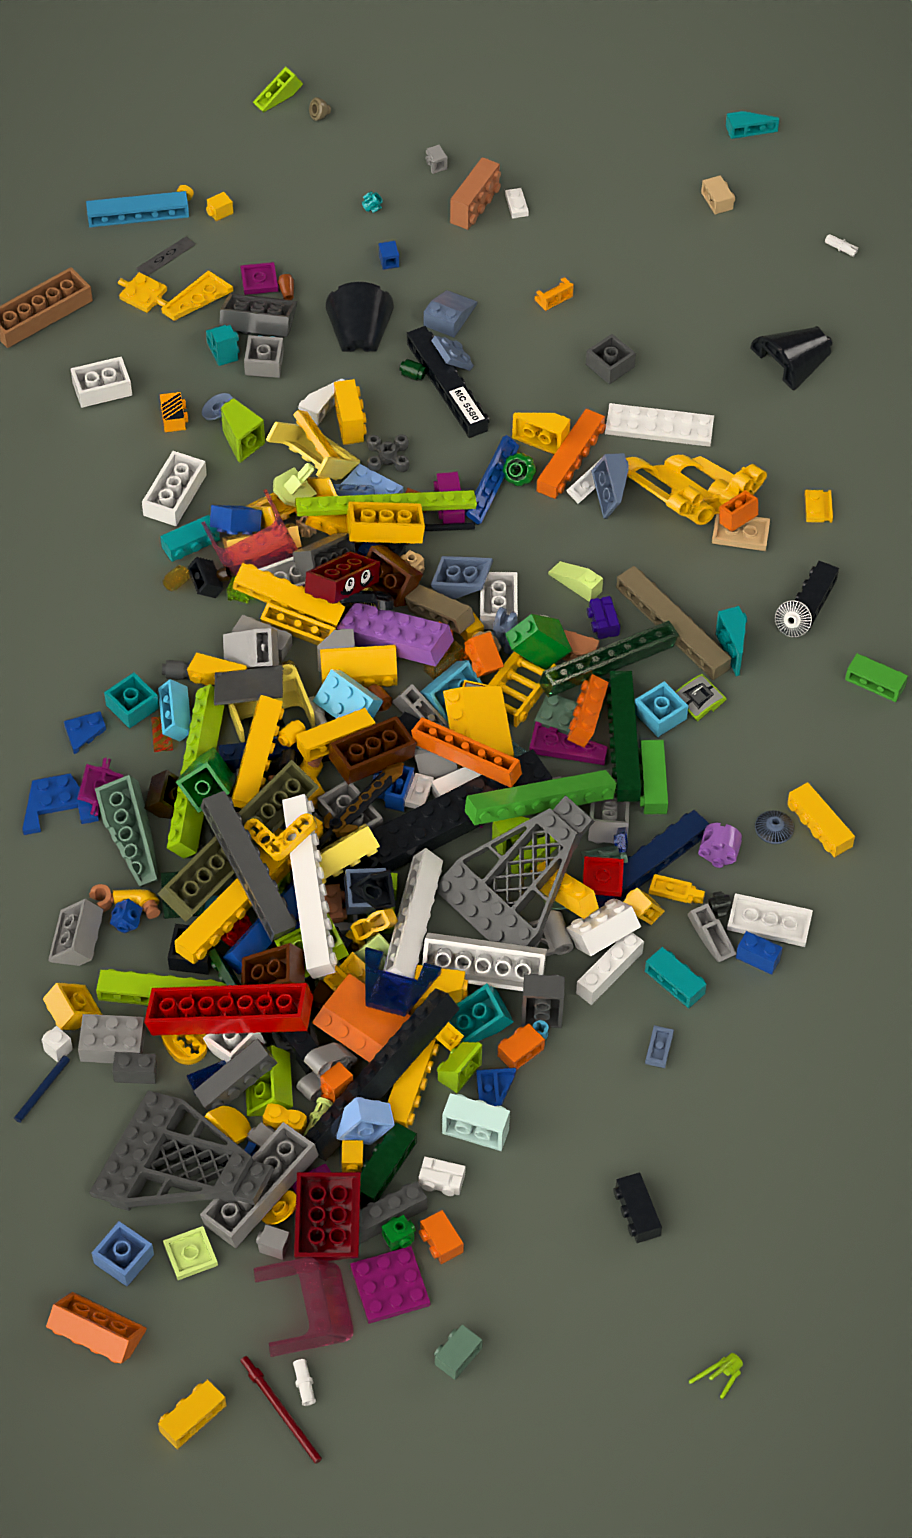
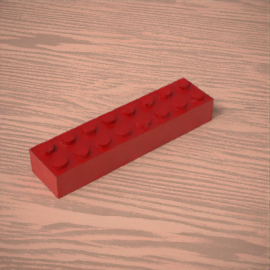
(229, 1009)

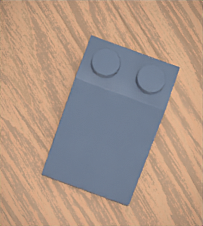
(448, 313)
(610, 480)
(460, 575)

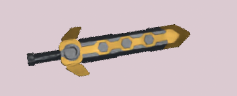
(341, 823)

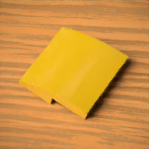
(351, 965)

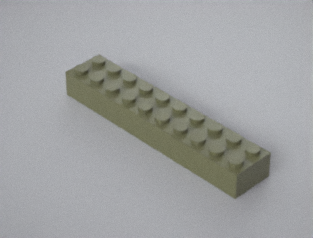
(210, 866)

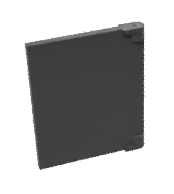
(248, 685)

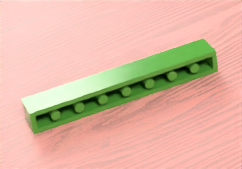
(539, 797)

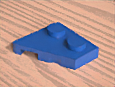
(84, 729)
(494, 1084)

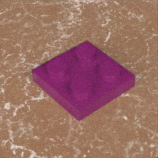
(259, 278)

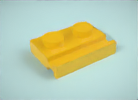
(818, 506)

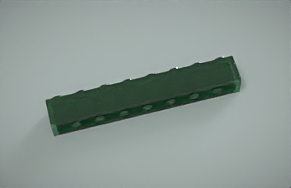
(608, 658)

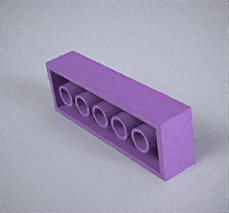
(413, 636)

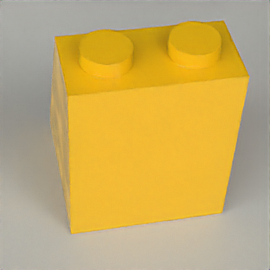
(449, 981)

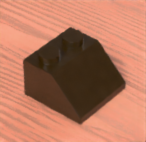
(162, 794)

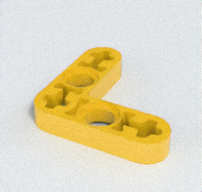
(281, 841)

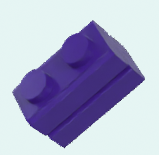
(604, 617)

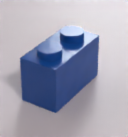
(759, 952)

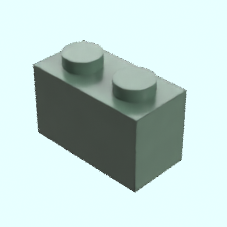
(458, 1351)

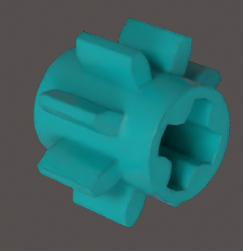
(372, 202)

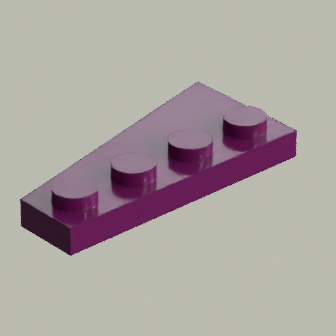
(555, 744)

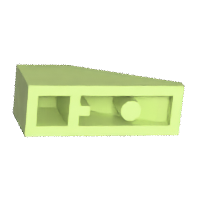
(578, 579)

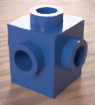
(126, 916)

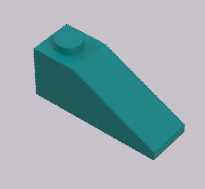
(749, 124)

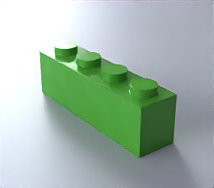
(653, 777)

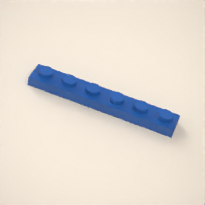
(491, 480)

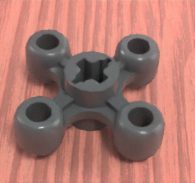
(388, 453)

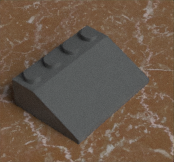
(258, 315)

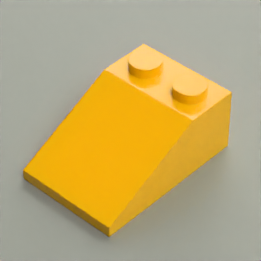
(541, 430)

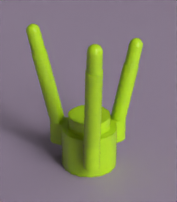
(728, 1366)

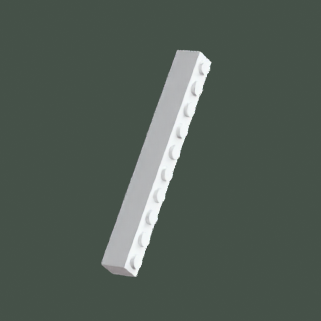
(310, 893)

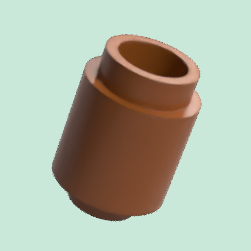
(382, 694)

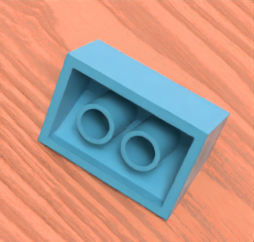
(449, 679)

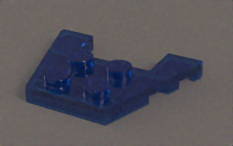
(392, 991)

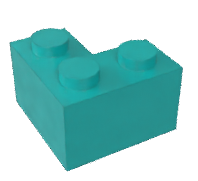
(223, 344)

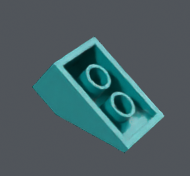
(730, 634)
(481, 1015)

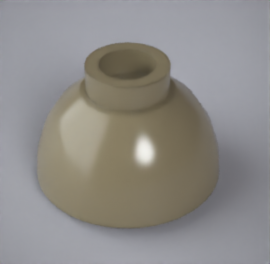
(319, 109)

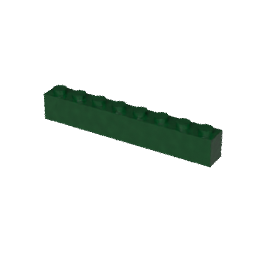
(624, 736)

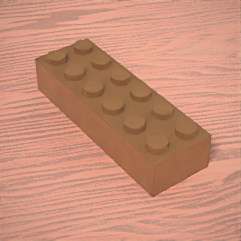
(43, 306)

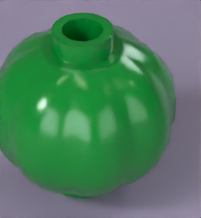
(512, 469)

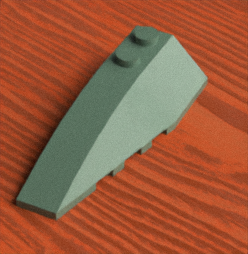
(129, 825)

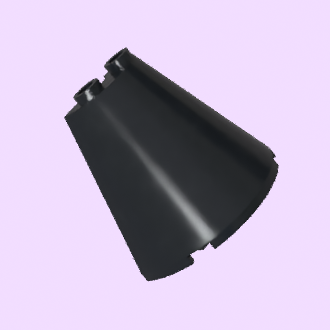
(359, 315)
(795, 351)

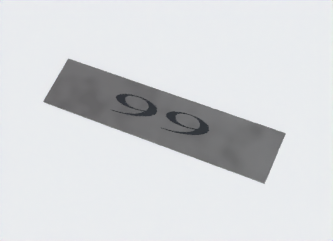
(165, 256)

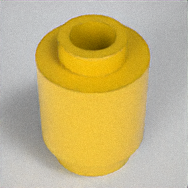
(287, 735)

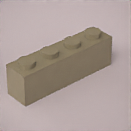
(438, 607)

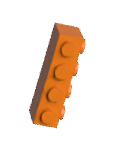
(587, 710)

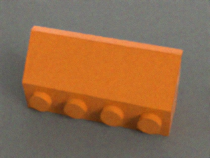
(95, 1327)

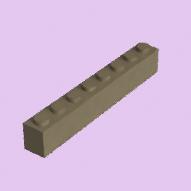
(660, 608)

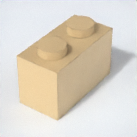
(718, 194)

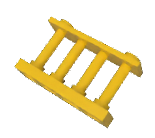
(507, 673)

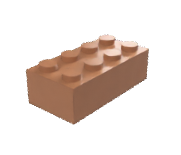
(475, 193)

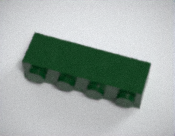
(386, 1162)

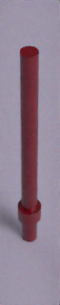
(257, 1377)

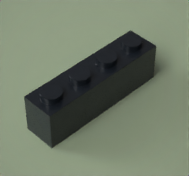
(817, 588)

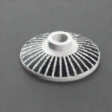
(800, 614)

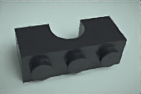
(301, 1044)

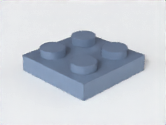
(452, 352)

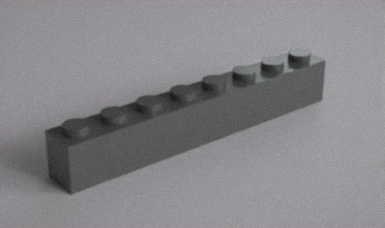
(248, 866)

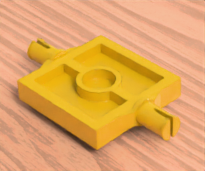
(143, 292)

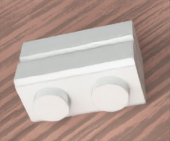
(441, 1176)

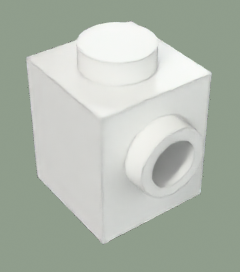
(57, 1043)

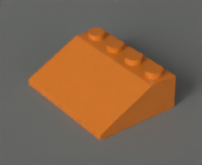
(355, 1024)

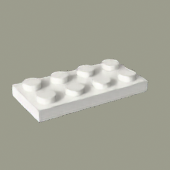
(770, 920)

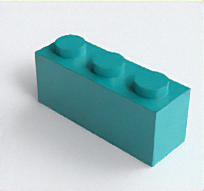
(188, 539)
(675, 977)

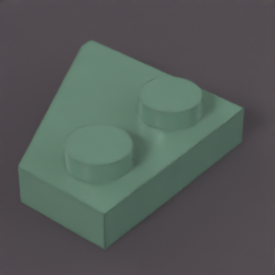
(605, 852)

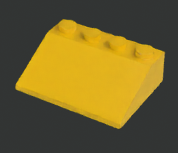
(480, 716)

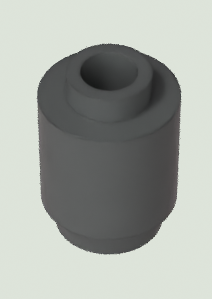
(175, 669)

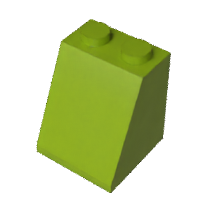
(242, 429)

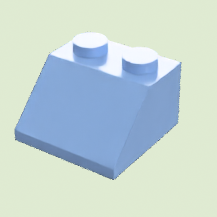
(365, 1120)

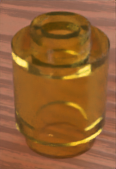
(176, 578)

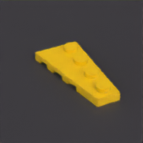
(198, 294)

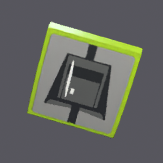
(700, 696)

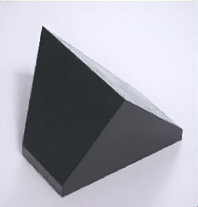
(376, 890)

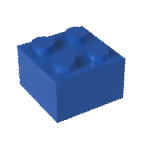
(235, 519)

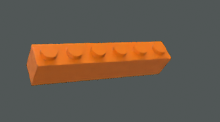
(570, 453)
(467, 752)

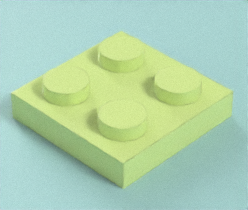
(190, 1253)

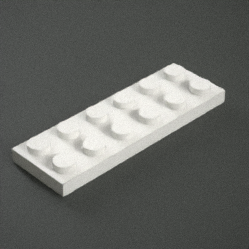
(659, 424)

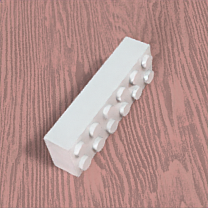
(485, 961)

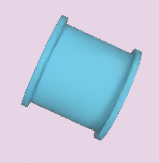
(543, 1026)

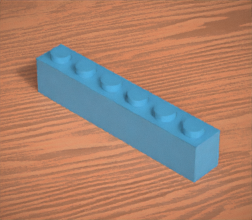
(137, 209)

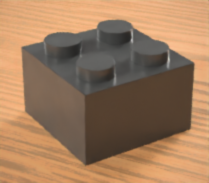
(610, 358)

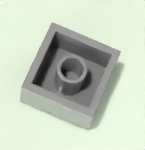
(264, 356)

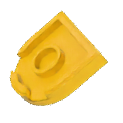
(230, 1122)

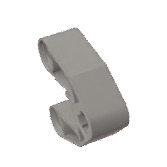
(320, 1061)

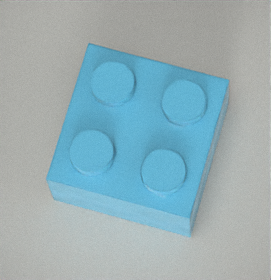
(661, 709)

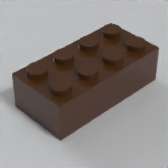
(372, 749)

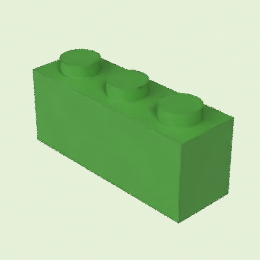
(876, 677)

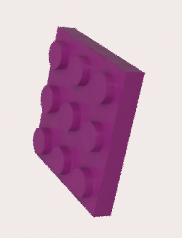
(390, 1284)

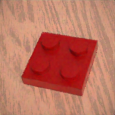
(603, 875)

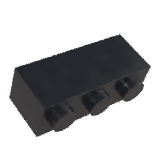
(637, 1208)

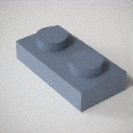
(659, 1046)

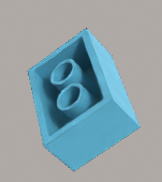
(344, 695)

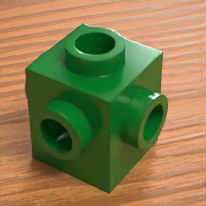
(398, 1232)

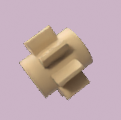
(305, 530)

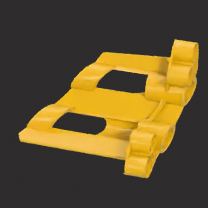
(687, 496)

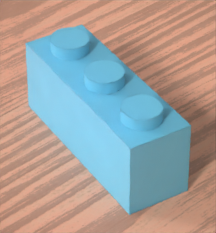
(174, 710)

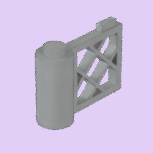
(555, 934)

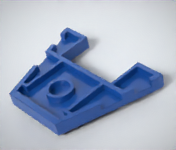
(51, 796)

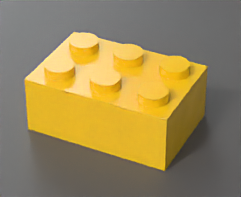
(349, 411)

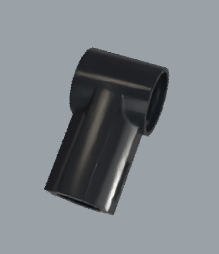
(279, 763)

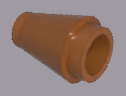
(286, 285)

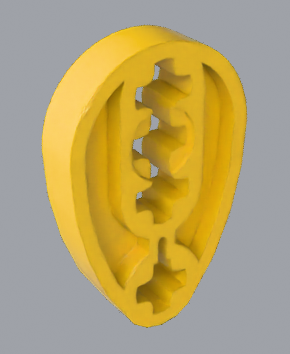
(184, 1055)

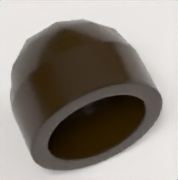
(224, 574)

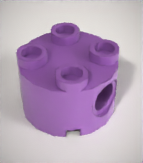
(720, 844)

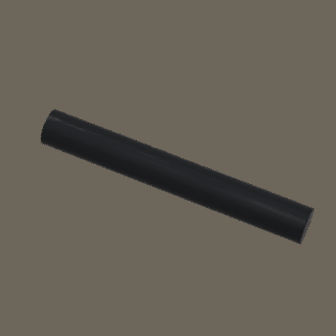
(450, 526)

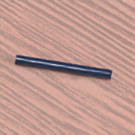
(41, 1089)

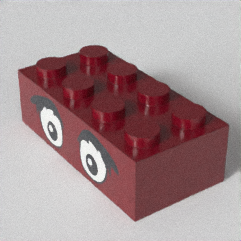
(342, 577)

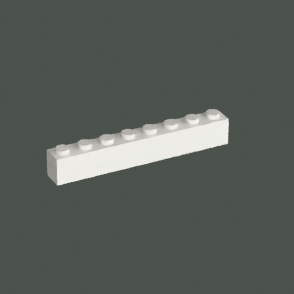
(413, 914)

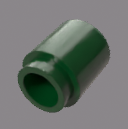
(412, 370)

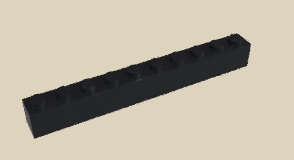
(386, 1066)

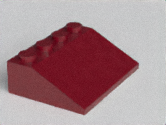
(327, 1215)

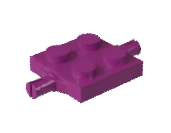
(93, 778)

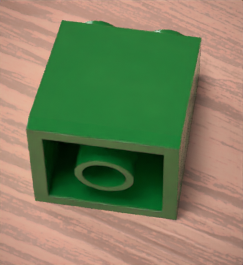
(539, 640)
(205, 778)

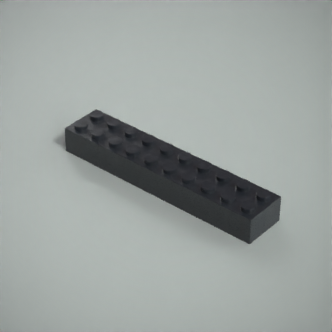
(443, 817)

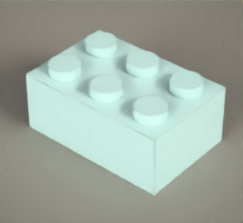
(475, 1121)

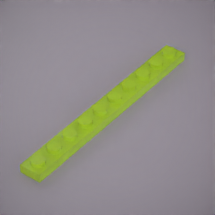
(429, 501)

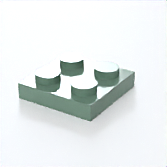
(556, 713)

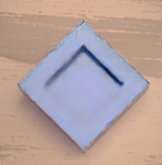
(620, 839)

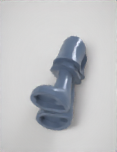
(501, 625)

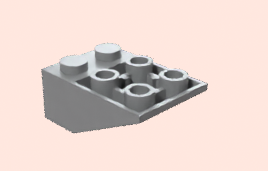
(252, 647)

